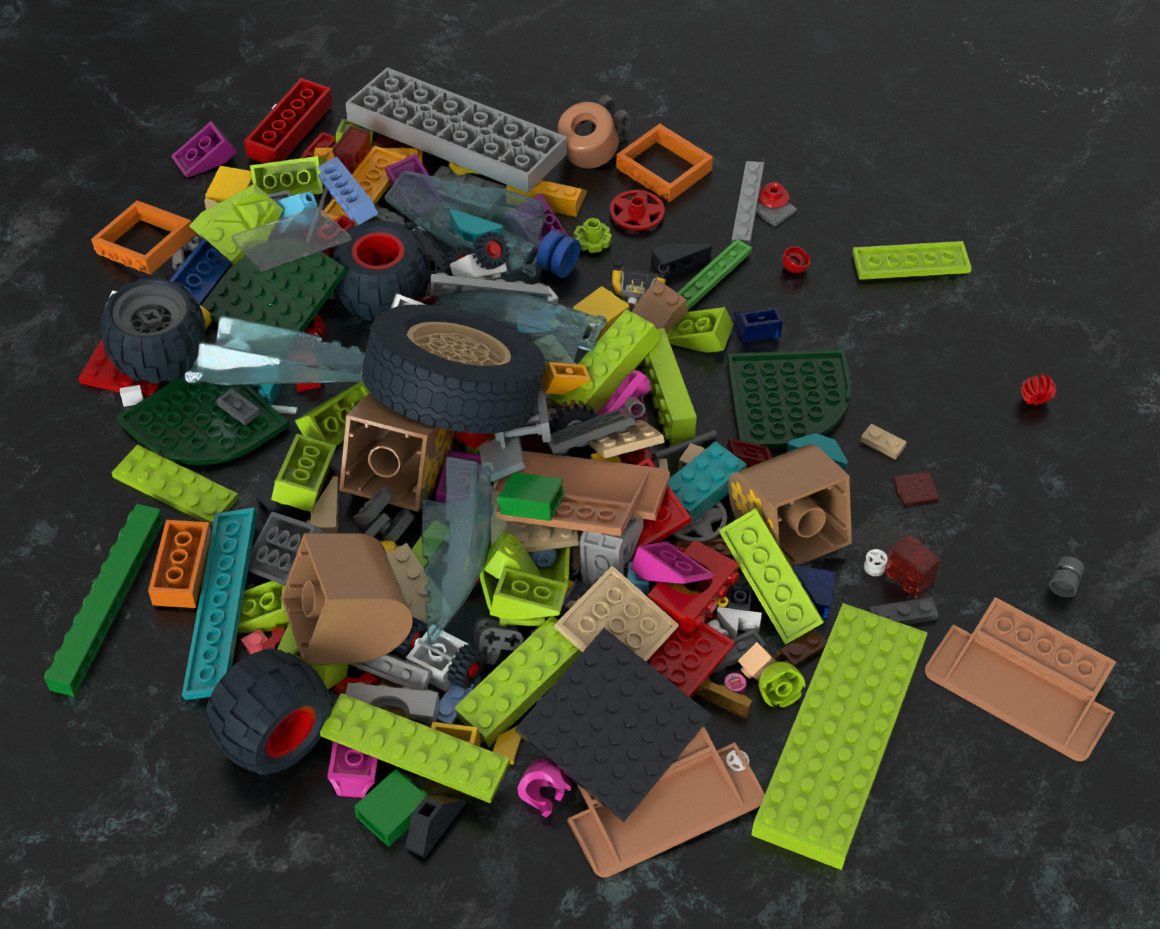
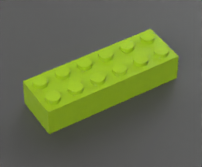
(612, 360)
(669, 392)
(517, 682)

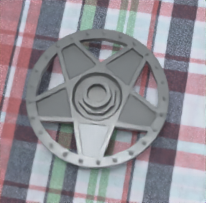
(703, 526)

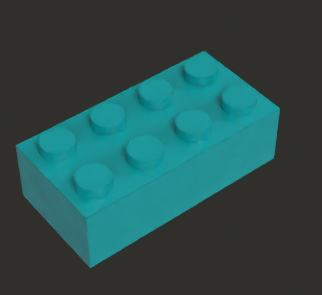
(705, 480)

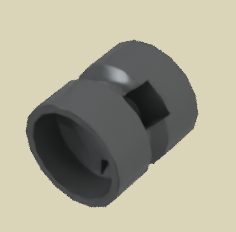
(1067, 576)

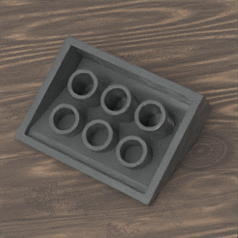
(277, 547)

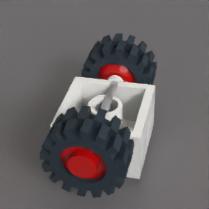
(486, 262)
(447, 658)

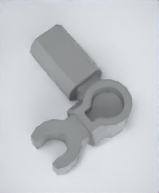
(179, 258)

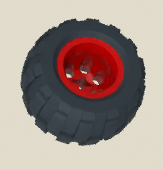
(380, 263)
(268, 711)

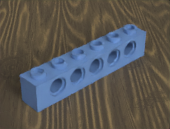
(346, 191)

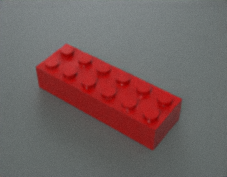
(289, 122)

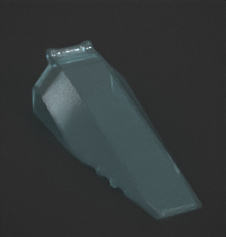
(272, 355)

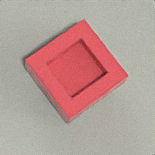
(254, 641)

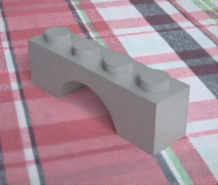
(416, 703)

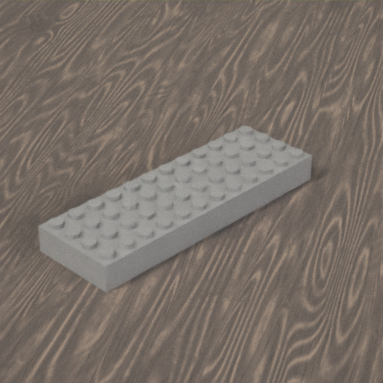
(457, 129)

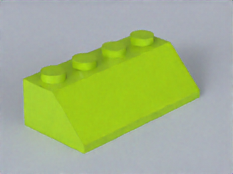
(291, 175)

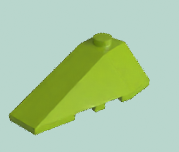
(329, 419)

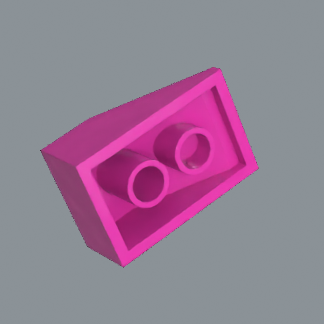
(667, 564)

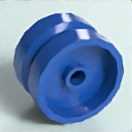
(558, 253)

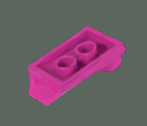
(632, 386)
(351, 771)

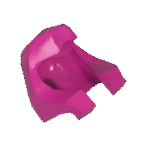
(538, 775)

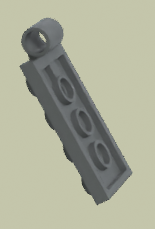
(596, 428)

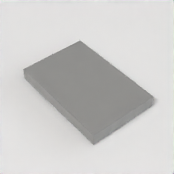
(504, 460)

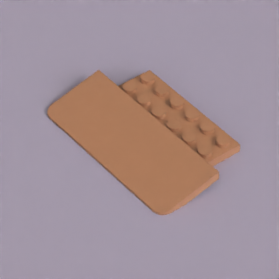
(596, 492)
(1027, 678)
(685, 802)

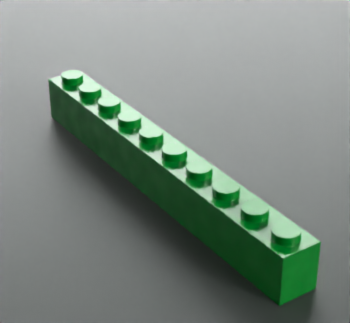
(103, 601)

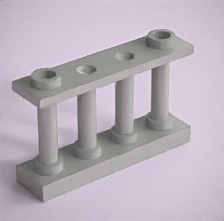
(540, 419)

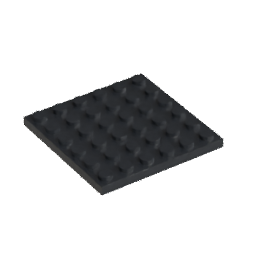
(613, 724)

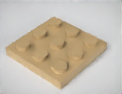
(634, 438)

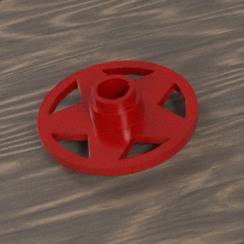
(637, 210)

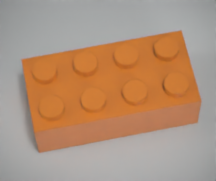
(180, 564)

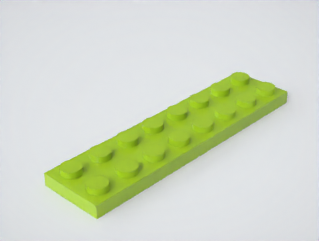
(415, 747)

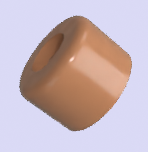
(596, 147)

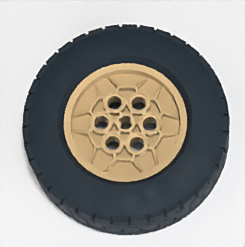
(453, 368)

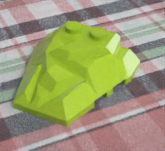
(233, 216)

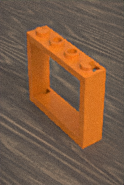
(700, 159)
(179, 236)

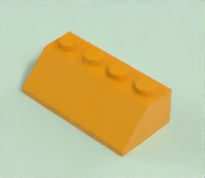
(559, 197)

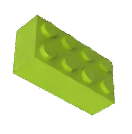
(303, 473)

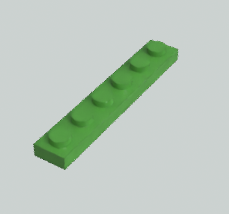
(714, 272)

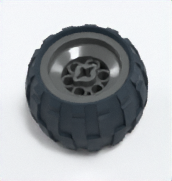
(152, 330)

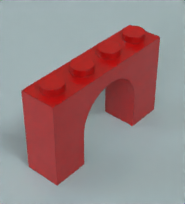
(691, 609)

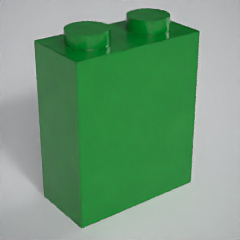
(531, 496)
(390, 806)

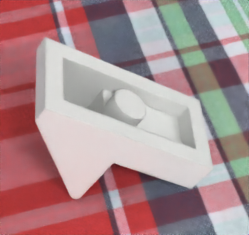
(737, 619)

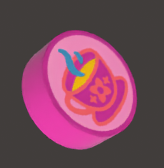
(735, 682)

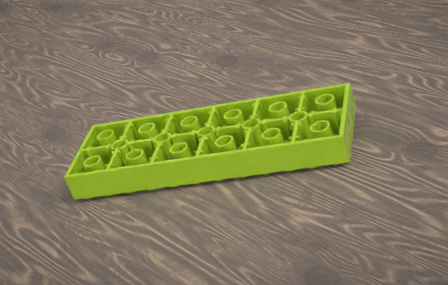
(839, 736)

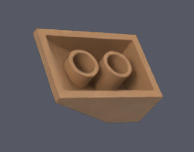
(661, 306)

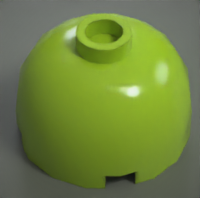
(781, 684)

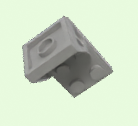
(603, 550)

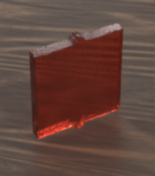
(916, 488)

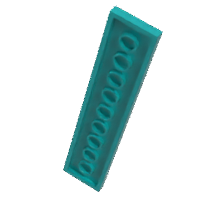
(220, 602)

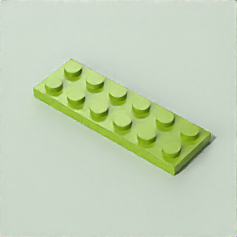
(911, 260)
(174, 485)
(771, 576)

